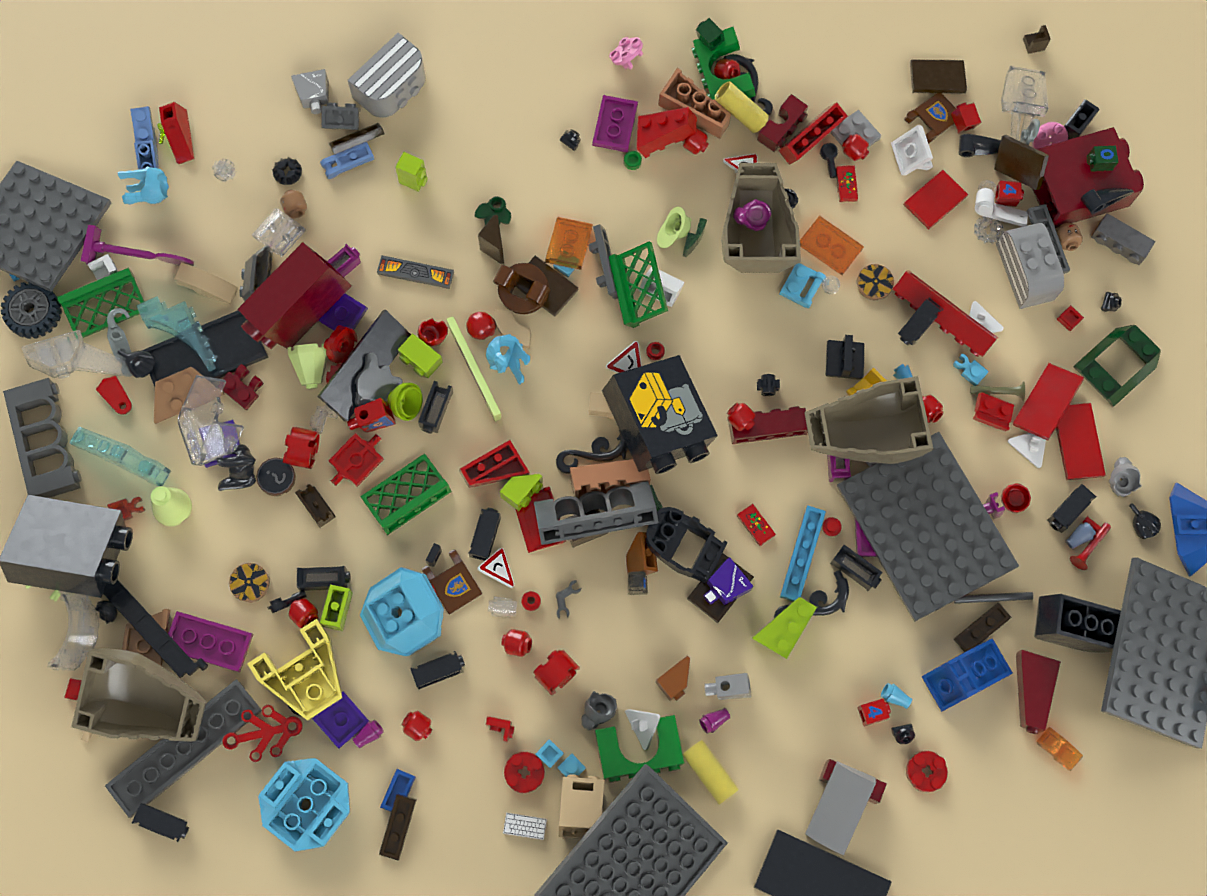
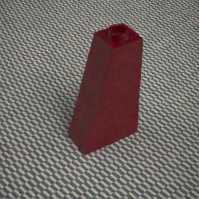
(1036, 689)

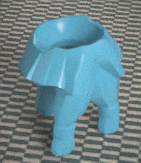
(152, 186)
(511, 357)

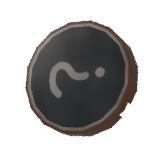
(275, 477)

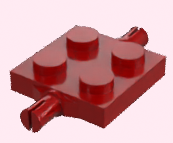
(356, 460)

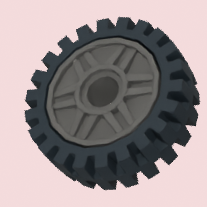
(38, 321)

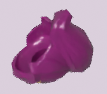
(753, 215)

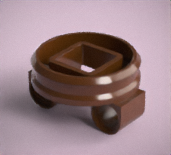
(507, 279)

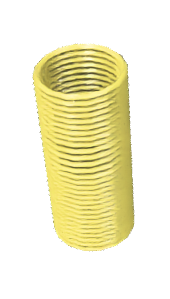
(738, 103)
(710, 772)

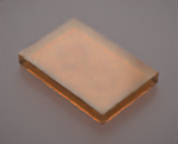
(569, 243)
(830, 245)

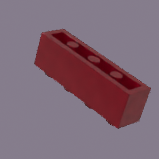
(772, 426)

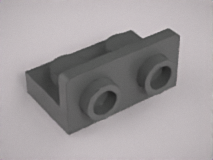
(340, 117)

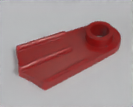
(114, 394)

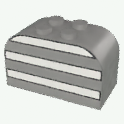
(389, 78)
(1031, 264)

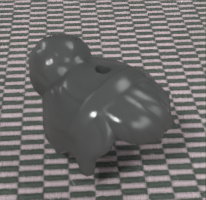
(605, 704)

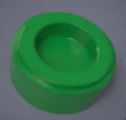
(632, 160)

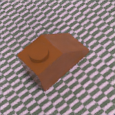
(640, 557)
(675, 680)

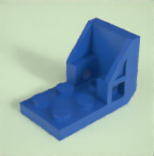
(967, 674)

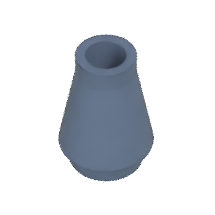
(1081, 535)

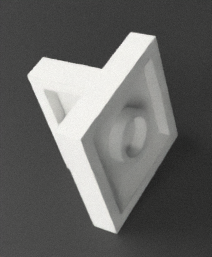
(912, 151)

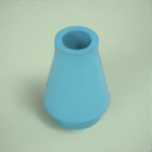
(895, 695)

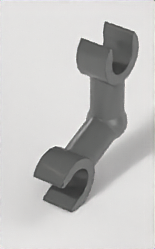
(560, 596)

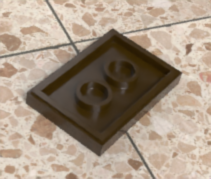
(938, 76)
(1021, 162)
(561, 288)
(716, 609)

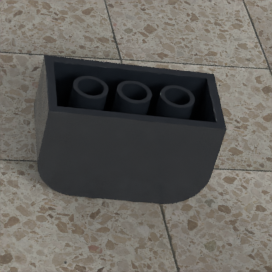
(1076, 623)

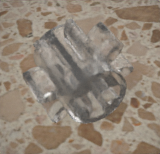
(224, 170)

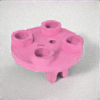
(626, 52)
(1057, 132)

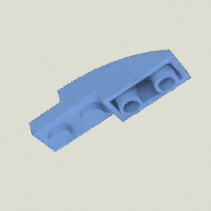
(145, 138)

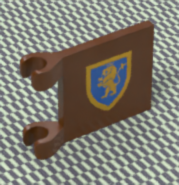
(935, 114)
(455, 585)

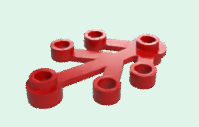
(266, 732)

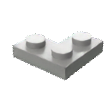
(854, 125)

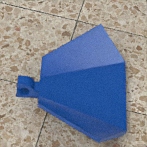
(1190, 527)

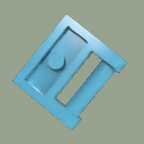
(796, 282)

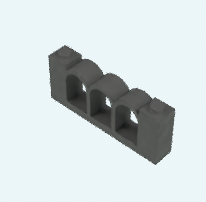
(26, 398)
(640, 514)

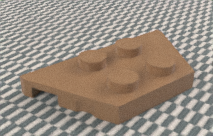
(172, 392)
(136, 643)

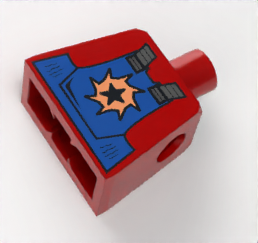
(372, 416)

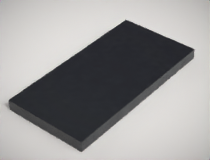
(226, 340)
(805, 870)

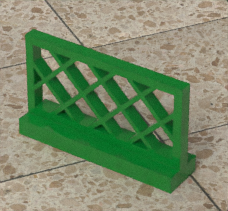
(623, 285)
(95, 289)
(413, 507)

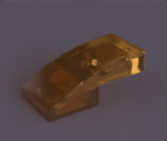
(1060, 748)

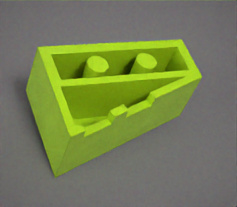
(786, 628)

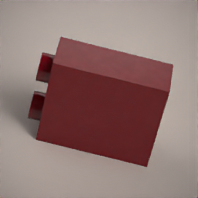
(1070, 177)
(292, 298)

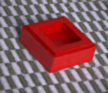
(1070, 318)

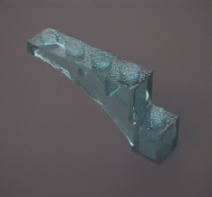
(179, 322)
(121, 456)

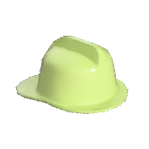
(674, 228)

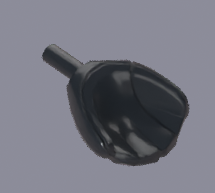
(138, 362)
(1145, 523)

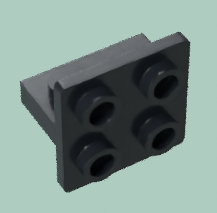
(845, 358)

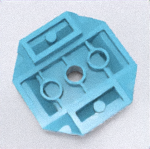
(420, 614)
(283, 800)

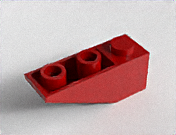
(177, 130)

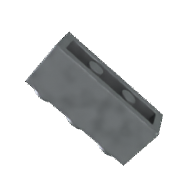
(1123, 239)

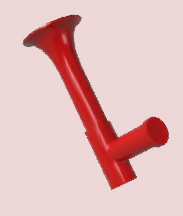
(1101, 531)

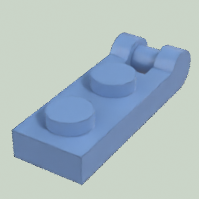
(347, 160)

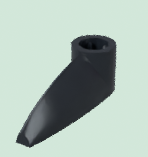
(977, 145)
(1101, 199)

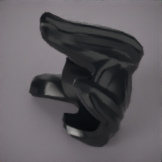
(240, 469)

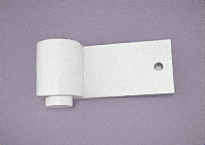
(986, 207)

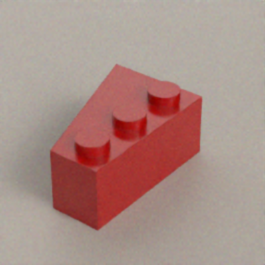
(664, 128)
(494, 466)

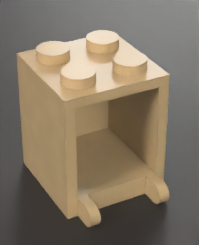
(580, 805)

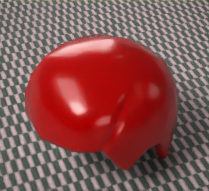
(481, 325)
(432, 332)
(1015, 497)

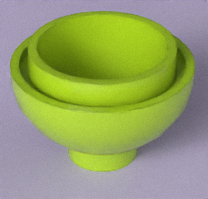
(405, 401)

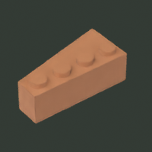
(683, 93)
(606, 476)

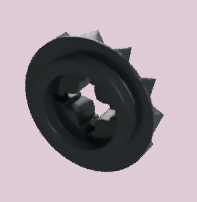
(292, 176)

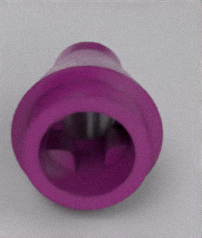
(712, 721)
(369, 733)

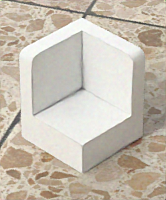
(103, 267)

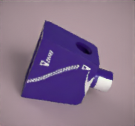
(727, 584)

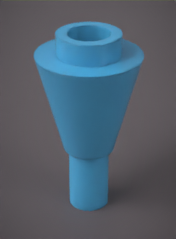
(902, 372)

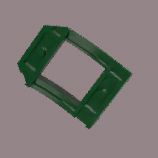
(1102, 380)

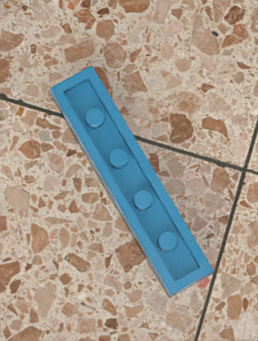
(802, 553)

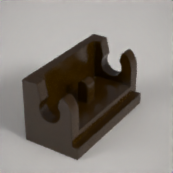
(315, 505)

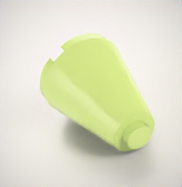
(170, 505)

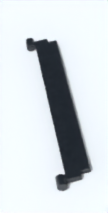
(152, 631)

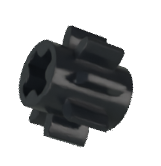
(768, 385)

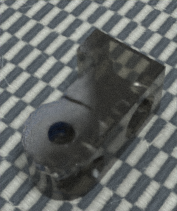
(637, 583)

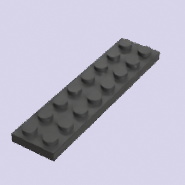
(172, 759)

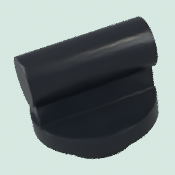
(571, 139)
(1111, 302)
(903, 734)

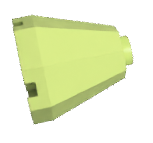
(309, 363)

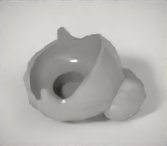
(1130, 477)

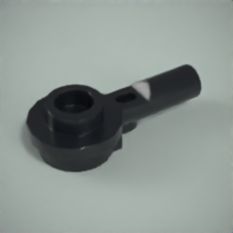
(829, 152)
(278, 604)

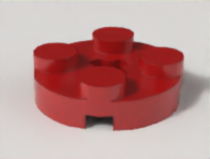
(340, 337)
(917, 777)
(530, 782)

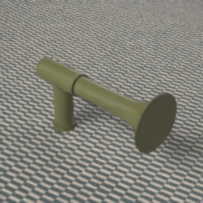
(1018, 390)

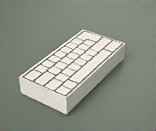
(524, 826)

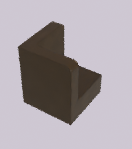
(1037, 41)

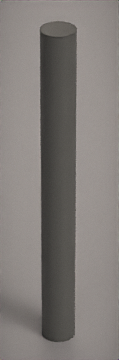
(995, 597)

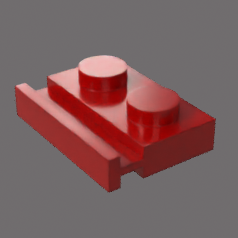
(993, 411)

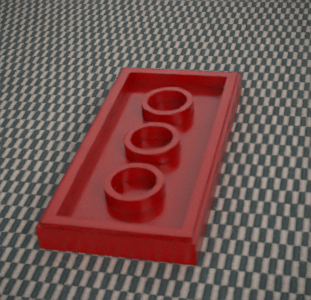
(1048, 401)
(1080, 443)

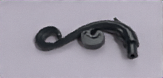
(746, 63)
(598, 443)
(815, 597)

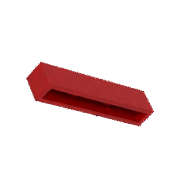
(951, 319)

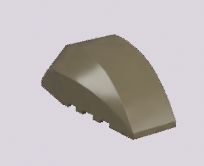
(779, 242)
(873, 424)
(135, 699)

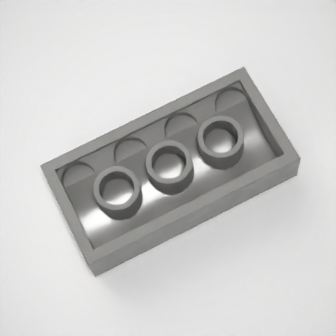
(840, 807)

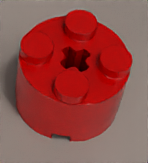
(301, 447)
(556, 671)

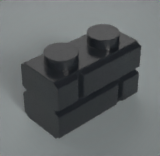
(1081, 119)

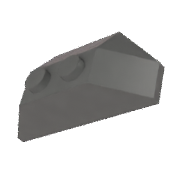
(256, 271)

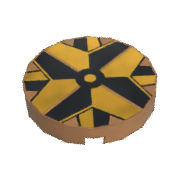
(875, 282)
(249, 582)

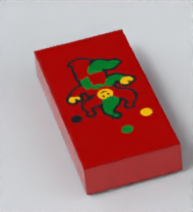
(847, 183)
(756, 525)

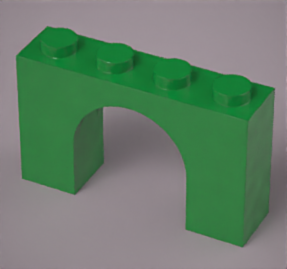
(707, 59)
(616, 765)

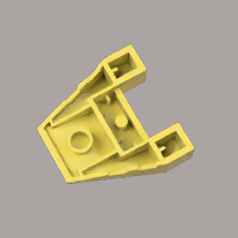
(307, 681)

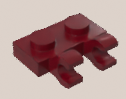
(238, 391)

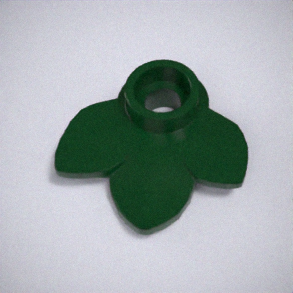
(487, 211)

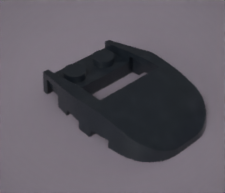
(667, 534)

